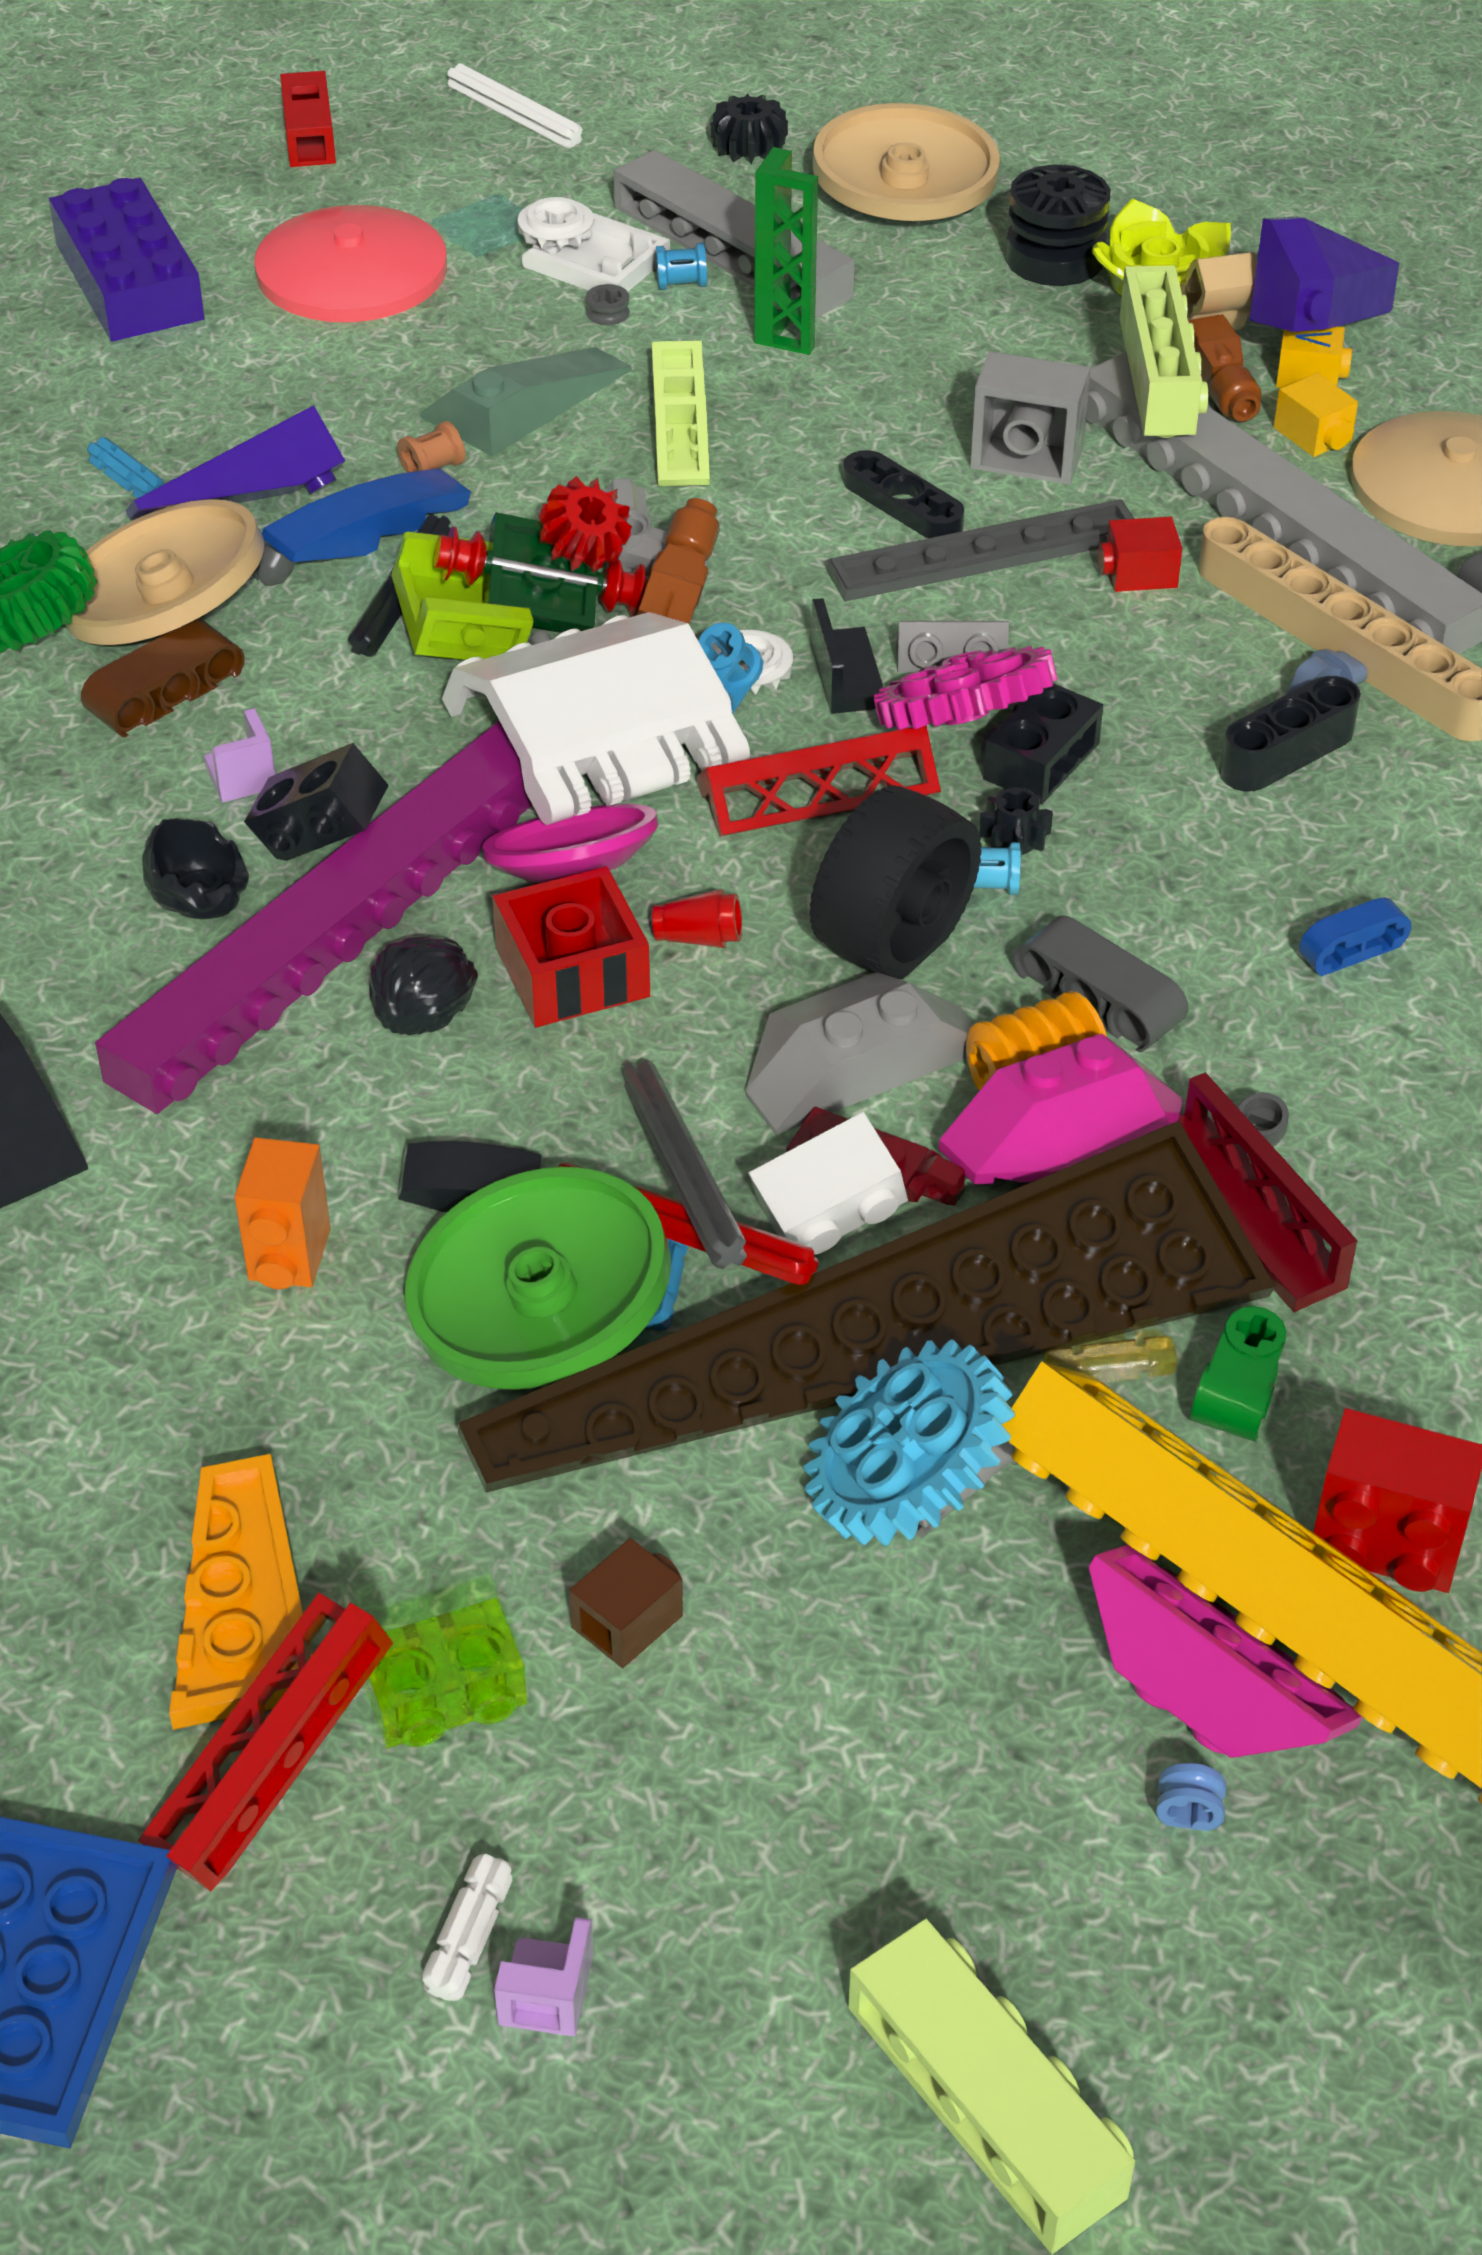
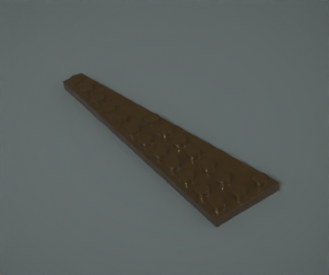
(1035, 1270)

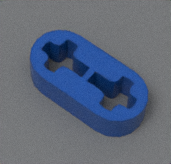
(1354, 935)

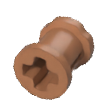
(432, 449)

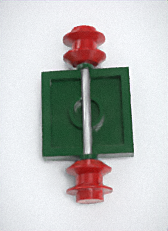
(525, 576)

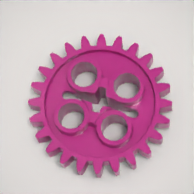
(965, 687)

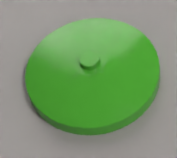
(538, 1277)

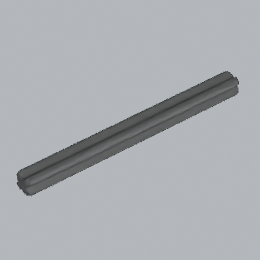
(685, 1165)

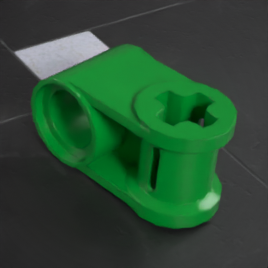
(1242, 1373)

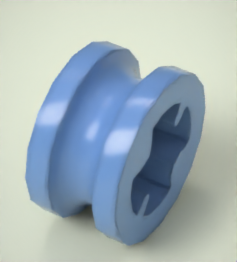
(1191, 1797)

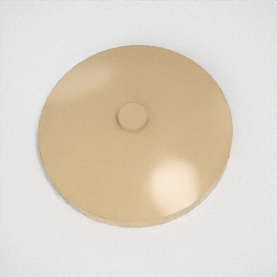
(906, 161)
(1424, 476)
(167, 570)

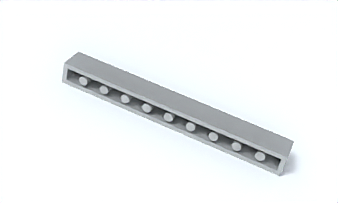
(1293, 509)

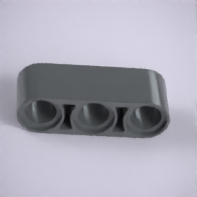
(1123, 989)

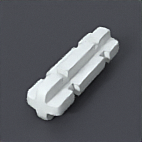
(467, 1927)

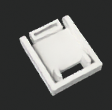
(600, 257)

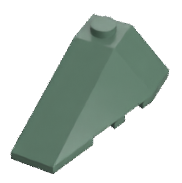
(522, 396)

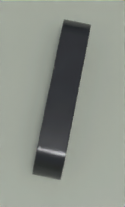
(879, 478)

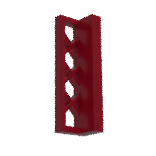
(1284, 1239)

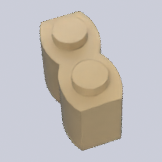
(1221, 287)

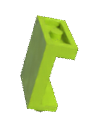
(448, 615)

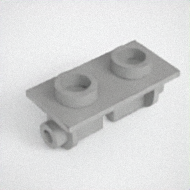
(932, 642)

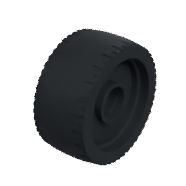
(895, 881)

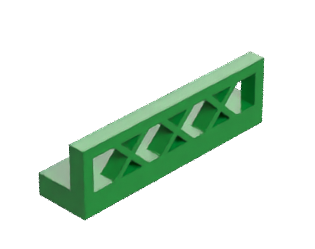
(773, 253)

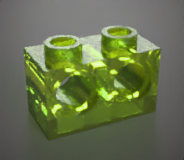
(437, 1662)

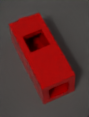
(308, 118)

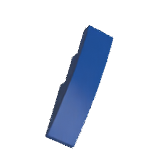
(358, 516)

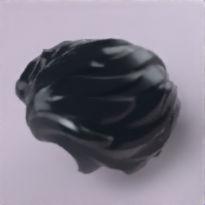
(193, 869)
(420, 984)

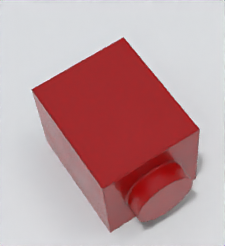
(1141, 554)

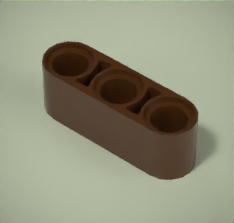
(160, 676)

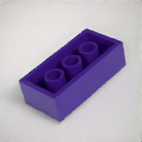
(126, 258)

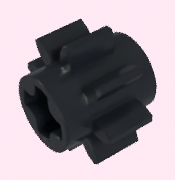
(1016, 818)

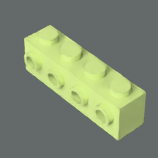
(1161, 352)
(992, 2084)

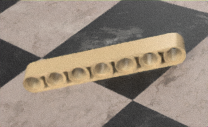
(1338, 618)

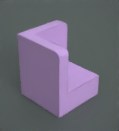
(242, 765)
(546, 1982)

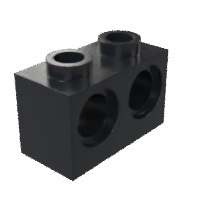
(1042, 741)
(316, 803)

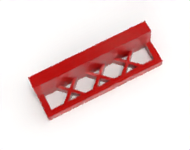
(809, 763)
(277, 1745)

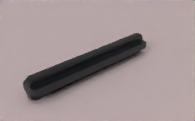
(385, 607)

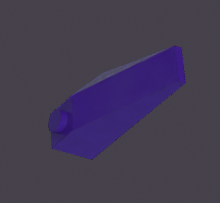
(1317, 277)
(265, 466)

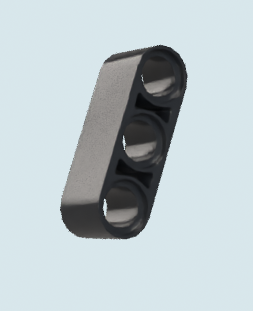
(1289, 733)

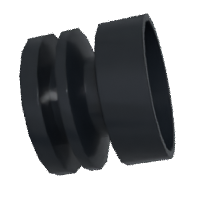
(1055, 223)

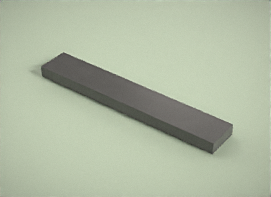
(974, 551)

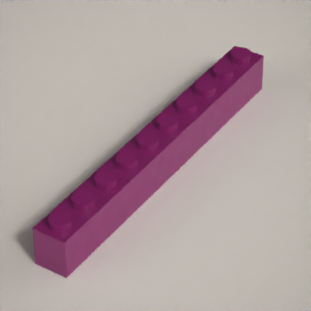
(314, 926)

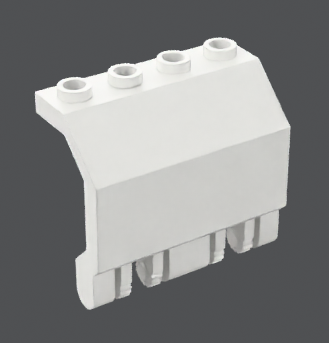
(606, 707)

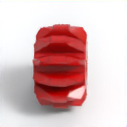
(584, 524)

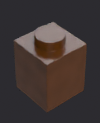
(627, 1602)

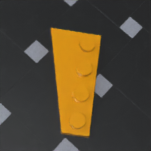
(237, 1593)

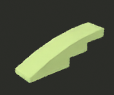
(680, 413)

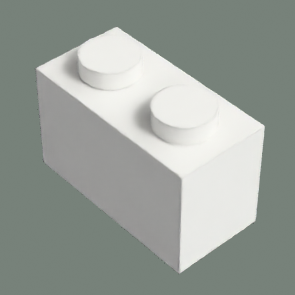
(830, 1185)

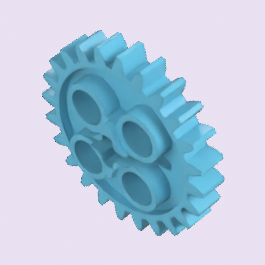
(909, 1442)

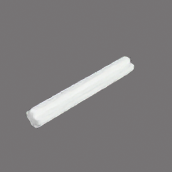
(515, 106)

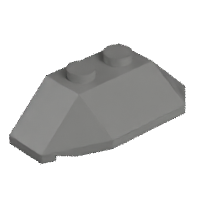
(851, 1047)

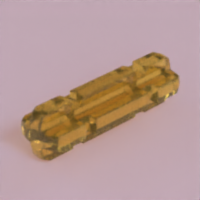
(1119, 1359)

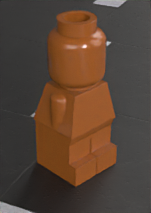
(1223, 370)
(680, 569)

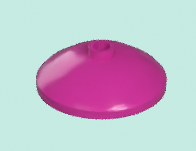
(574, 845)

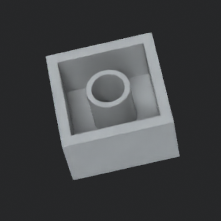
(1029, 417)

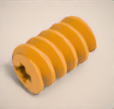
(1029, 1033)

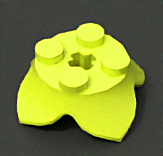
(1147, 238)

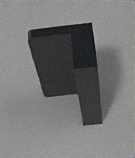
(844, 663)

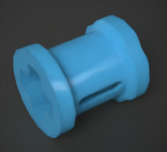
(681, 266)

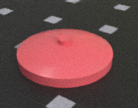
(350, 263)

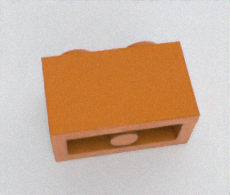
(283, 1212)

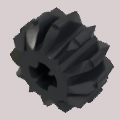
(748, 127)

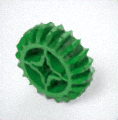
(41, 586)

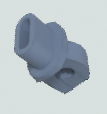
(1328, 663)

